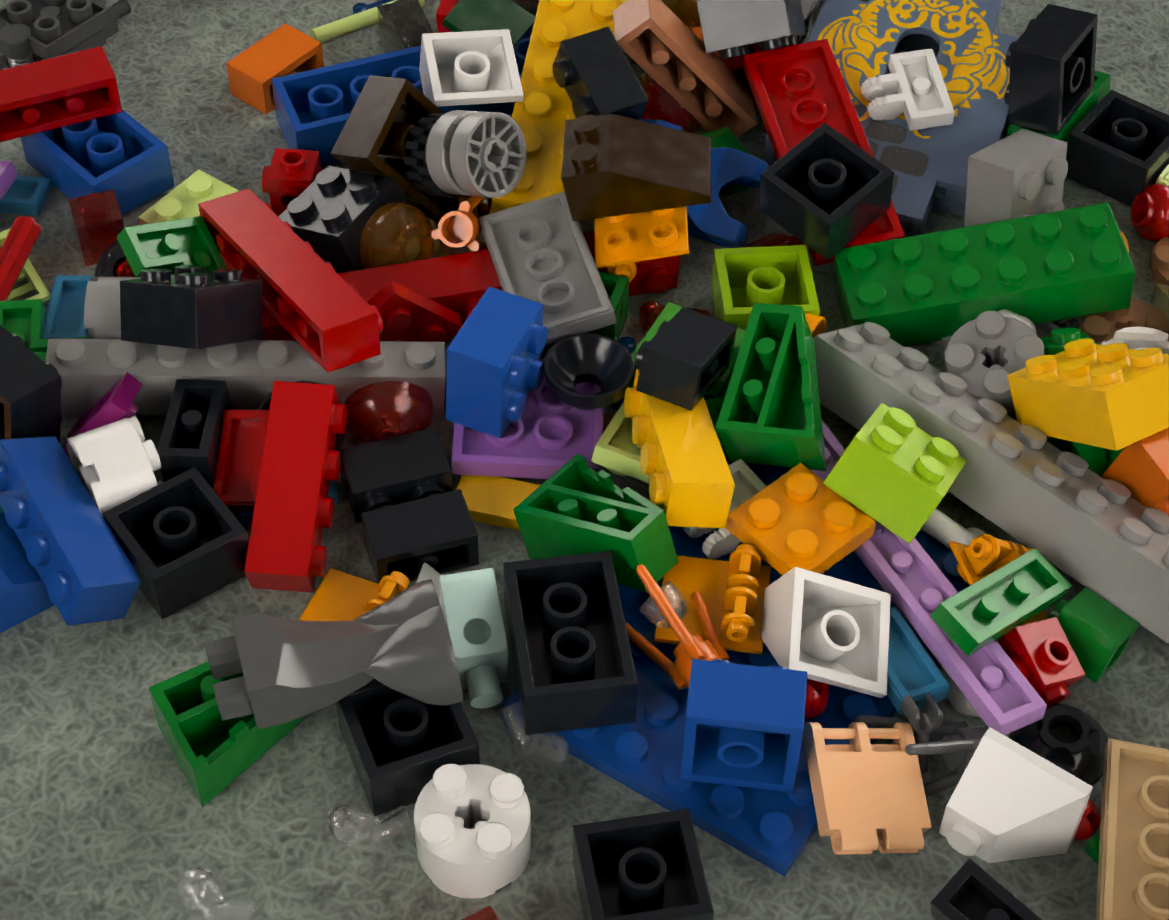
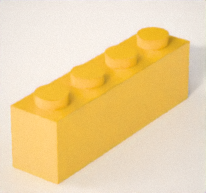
(681, 459)

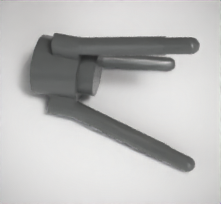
(956, 747)

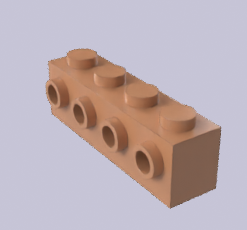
(682, 67)

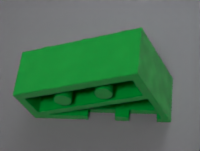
(589, 514)

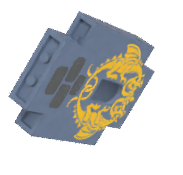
(971, 56)

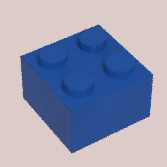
(495, 362)
(743, 725)

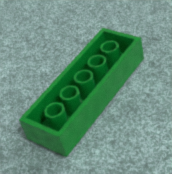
(1030, 265)

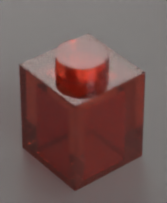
(96, 223)

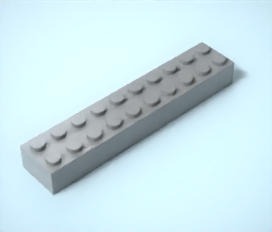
(1010, 471)

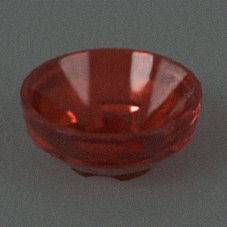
(665, 107)
(388, 410)

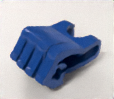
(728, 167)

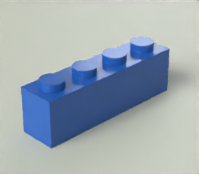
(64, 532)

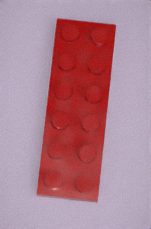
(795, 95)

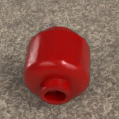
(1151, 212)

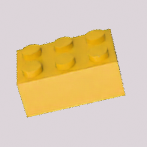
(1094, 393)

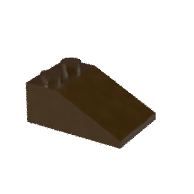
(377, 137)
(632, 167)

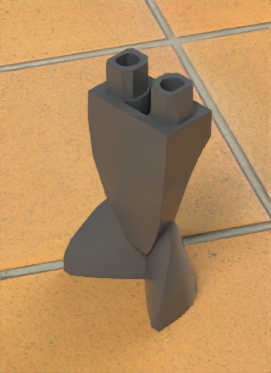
(312, 664)

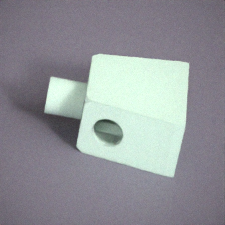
(476, 633)

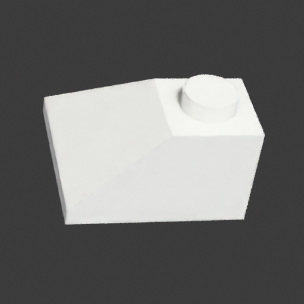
(469, 68)
(829, 630)
(1013, 804)

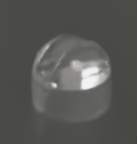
(676, 599)

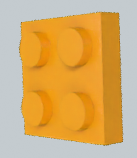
(800, 523)

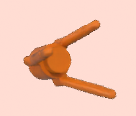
(461, 227)
(690, 647)

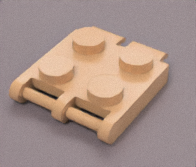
(867, 791)

